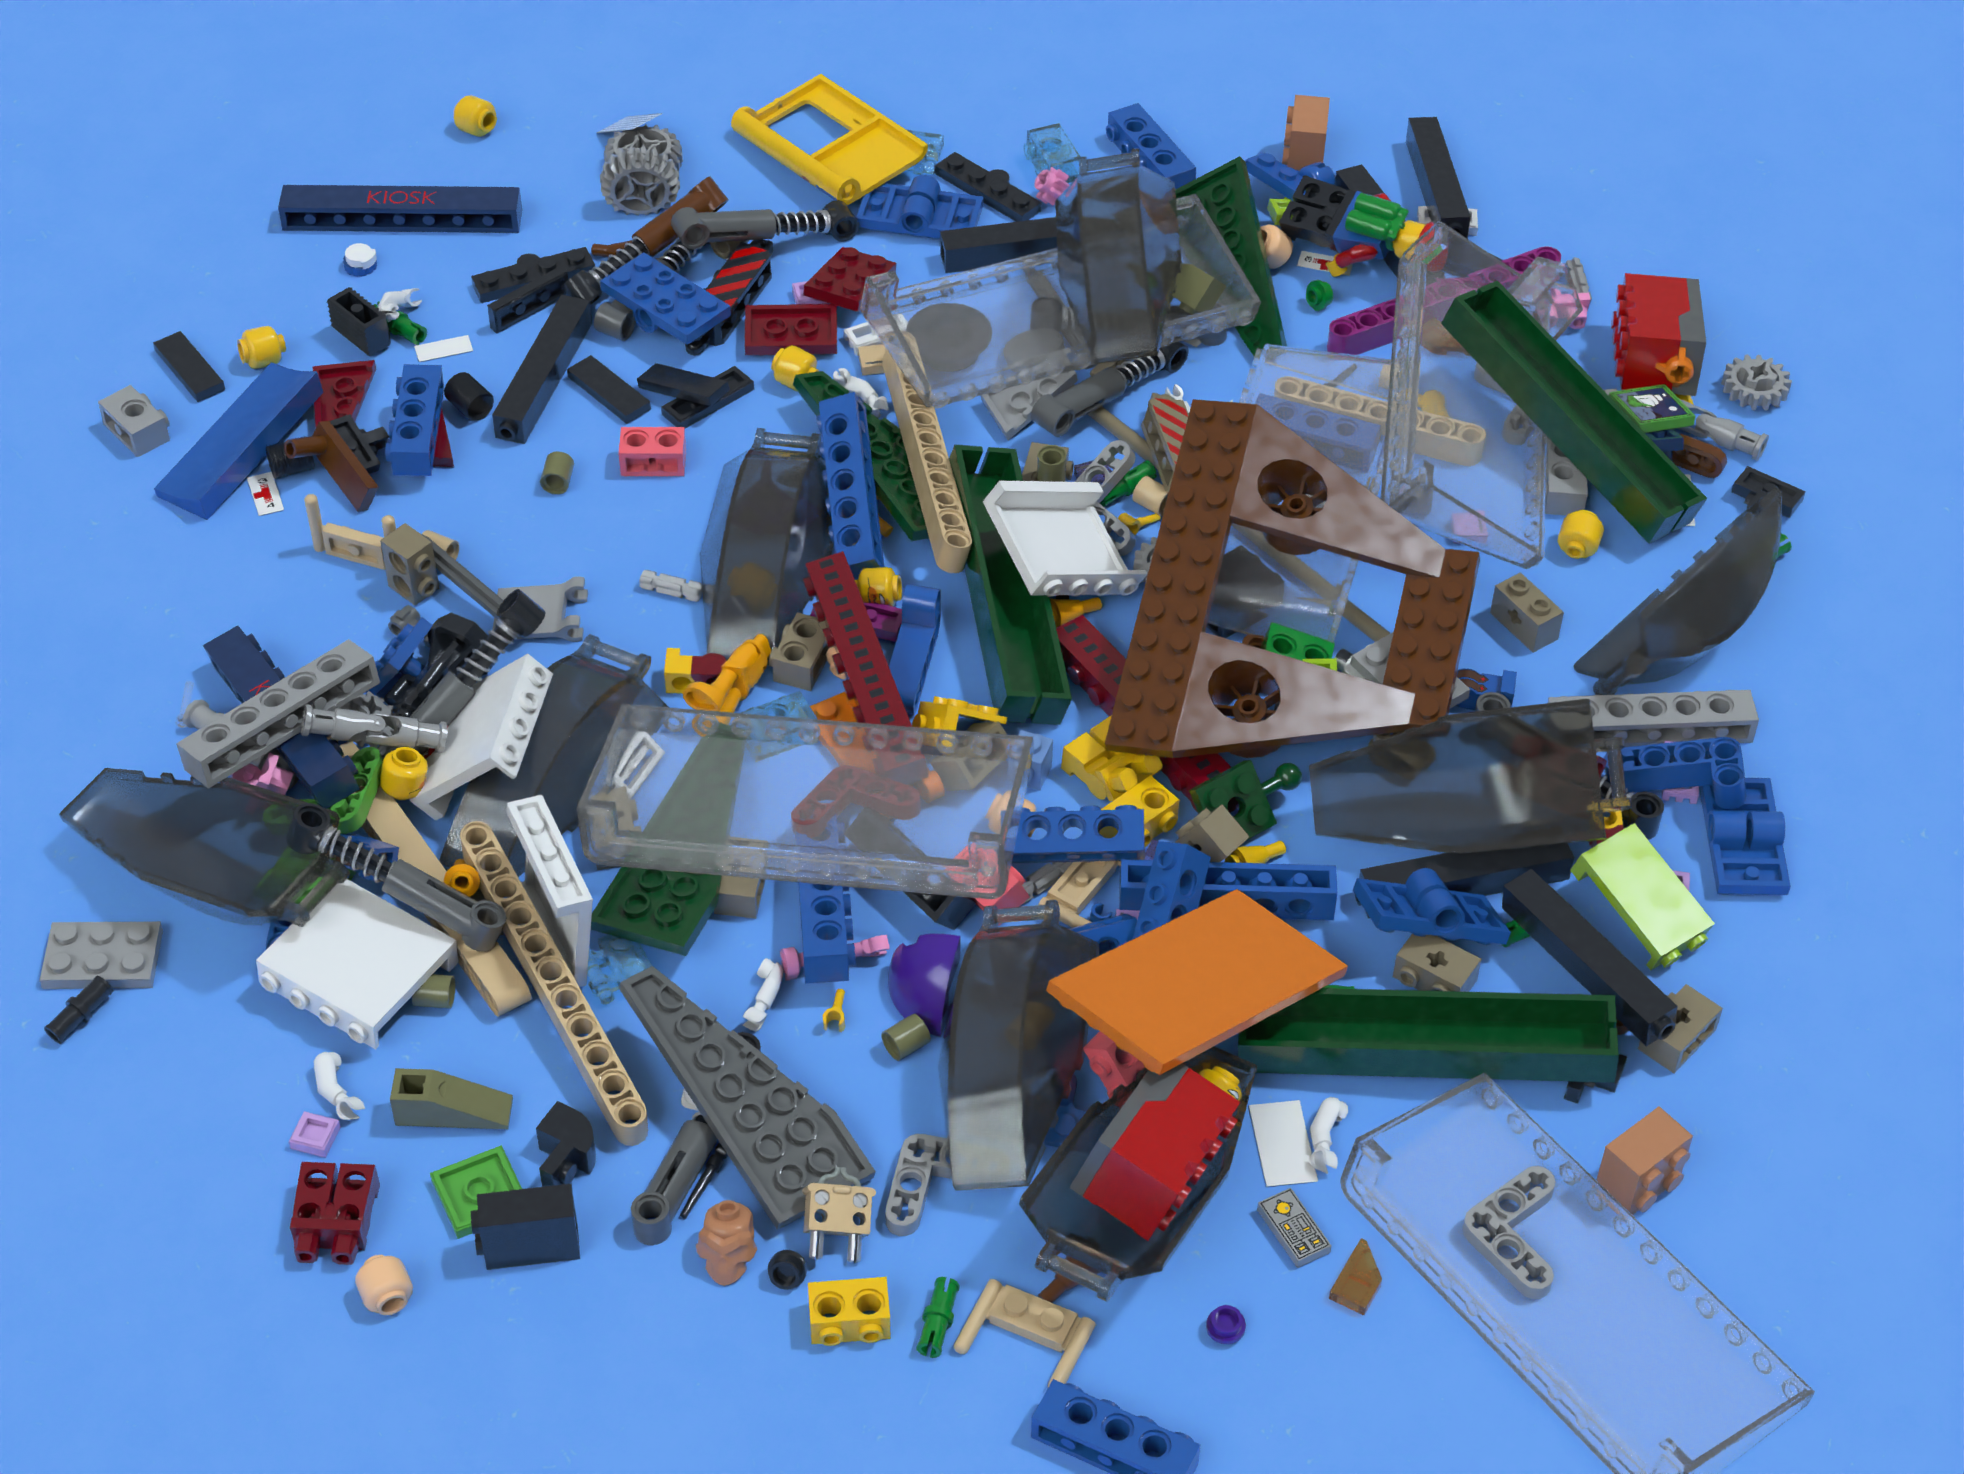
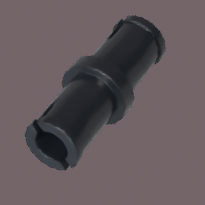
(78, 1009)

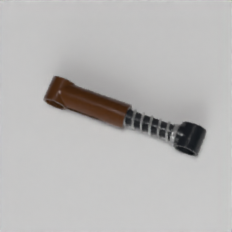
(649, 239)

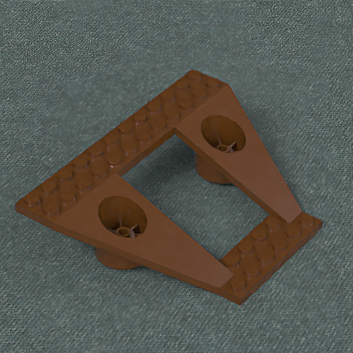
(1180, 679)

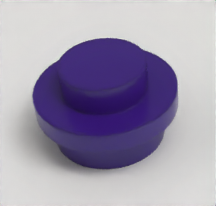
(1226, 1325)

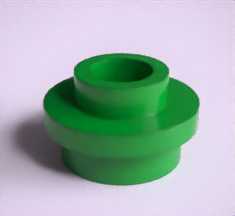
(1319, 294)

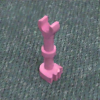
(793, 961)

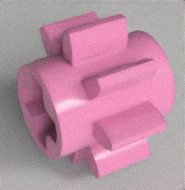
(1051, 185)

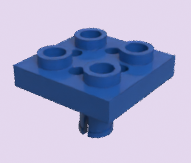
(399, 654)

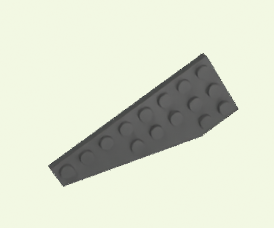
(759, 1115)

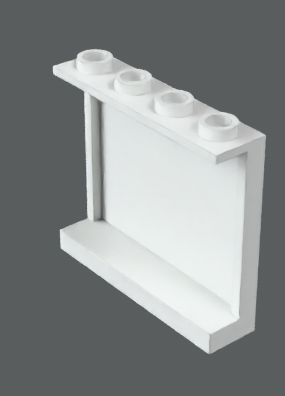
(1059, 538)
(487, 732)
(554, 883)
(355, 961)

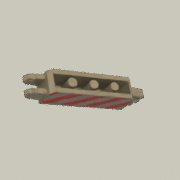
(1164, 432)

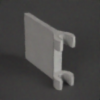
(554, 601)

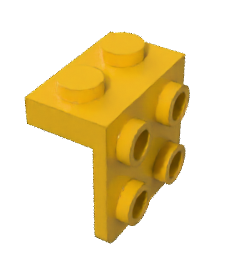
(944, 713)

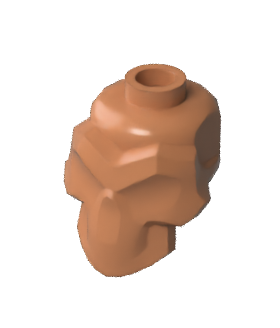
(727, 1241)

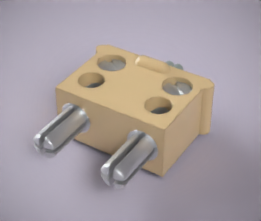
(837, 1207)

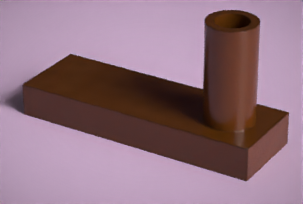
(338, 461)

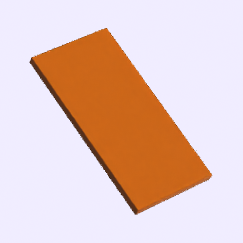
(1196, 980)

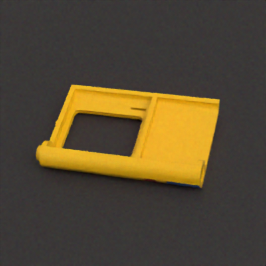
(851, 164)

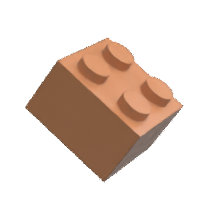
(1305, 131)
(1645, 1161)

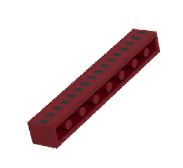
(855, 642)
(1098, 670)

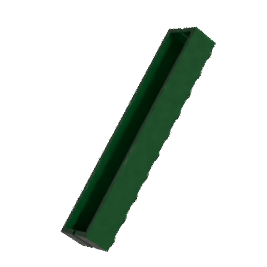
(1573, 411)
(1012, 626)
(1439, 1035)

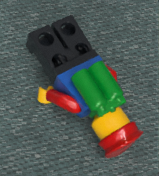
(1349, 222)

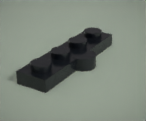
(991, 185)
(502, 281)

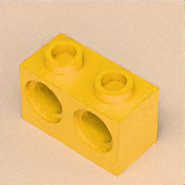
(1159, 808)
(848, 1302)

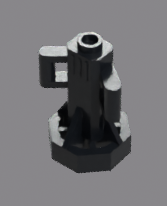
(450, 642)

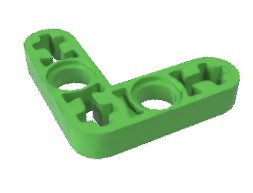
(368, 763)

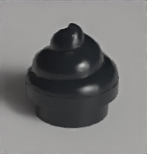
(787, 1269)

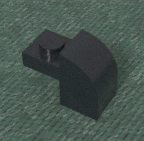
(568, 1141)

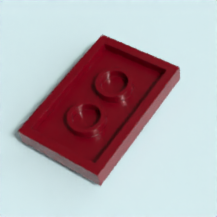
(844, 276)
(801, 325)

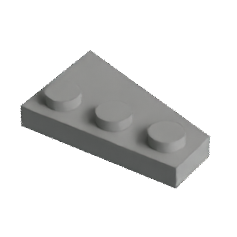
(1013, 405)

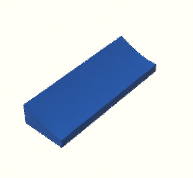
(239, 439)

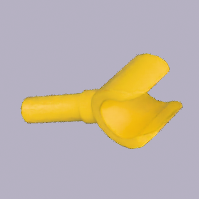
(1135, 524)
(835, 1012)

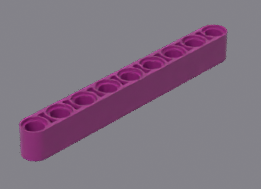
(1375, 325)

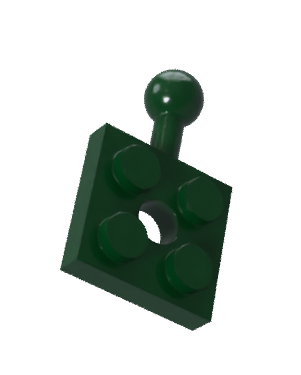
(1244, 785)

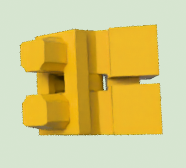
(1103, 771)

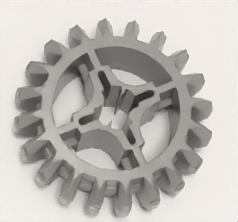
(651, 138)
(641, 174)

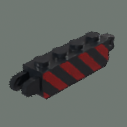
(738, 285)

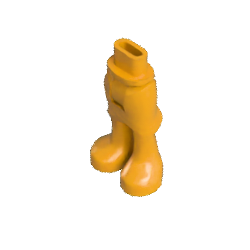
(735, 680)

